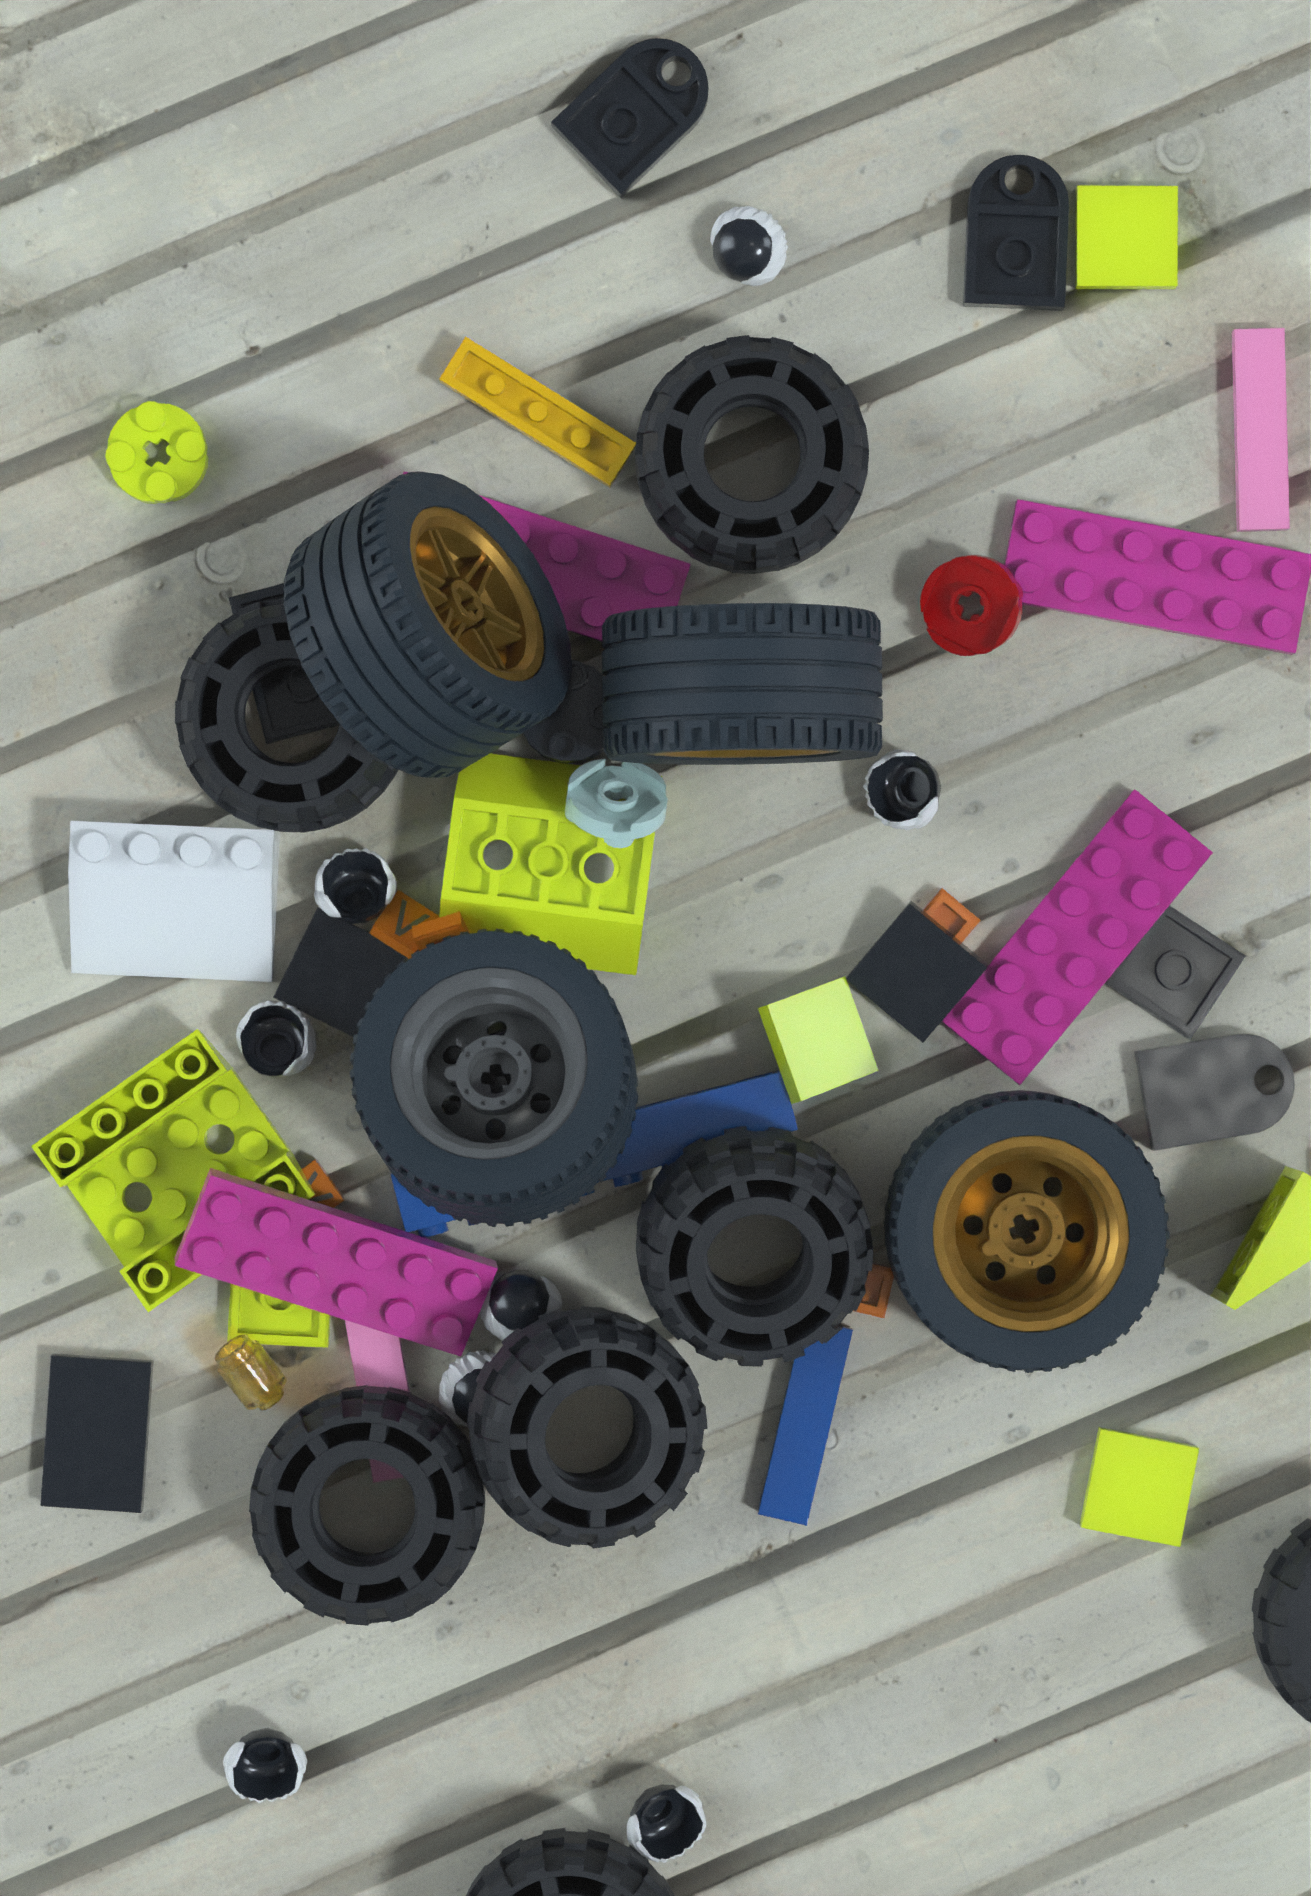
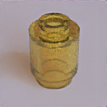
(250, 1373)

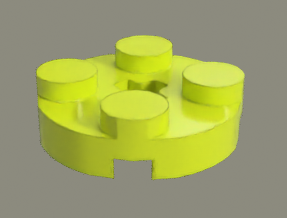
(152, 424)

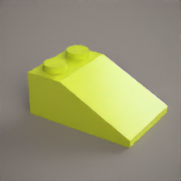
(1273, 1244)

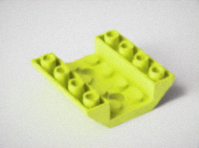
(546, 881)
(156, 1135)

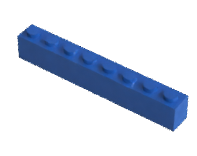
(659, 1135)

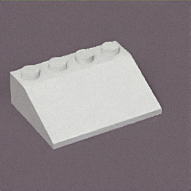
(173, 900)

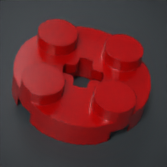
(944, 614)

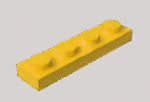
(537, 412)

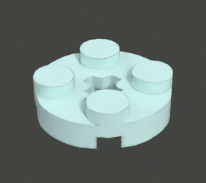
(617, 822)

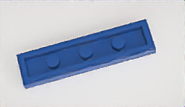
(804, 1430)

